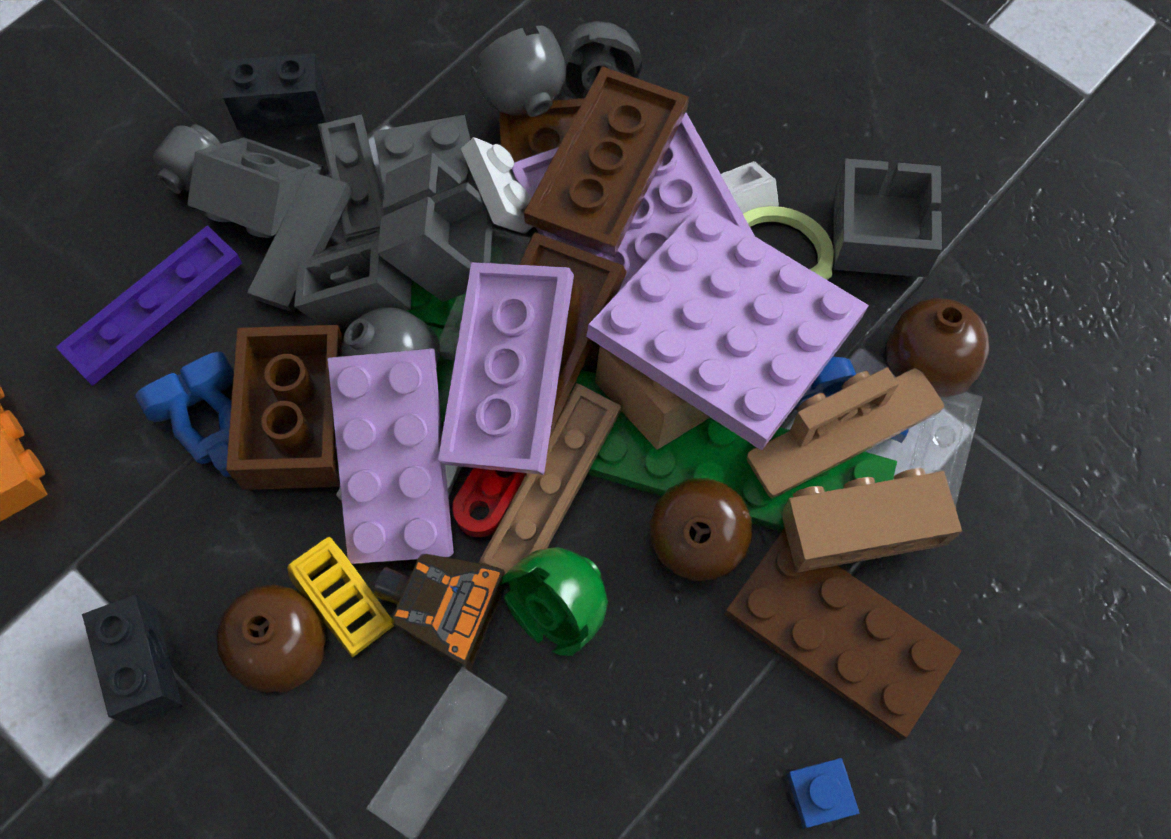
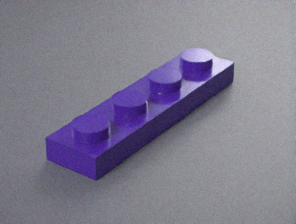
(149, 305)

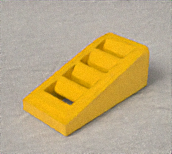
(317, 559)

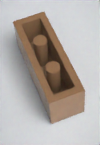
(870, 519)

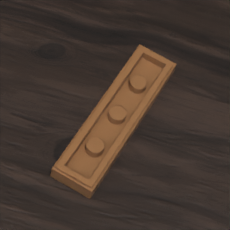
(547, 497)

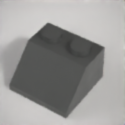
(247, 184)

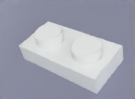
(497, 185)

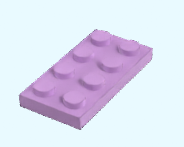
(506, 367)
(389, 456)

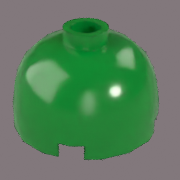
(557, 597)

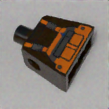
(444, 605)

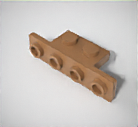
(844, 426)

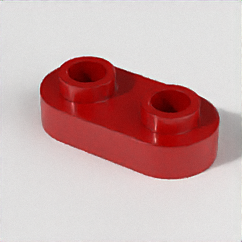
(487, 490)

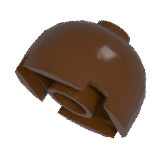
(942, 342)
(704, 502)
(281, 656)

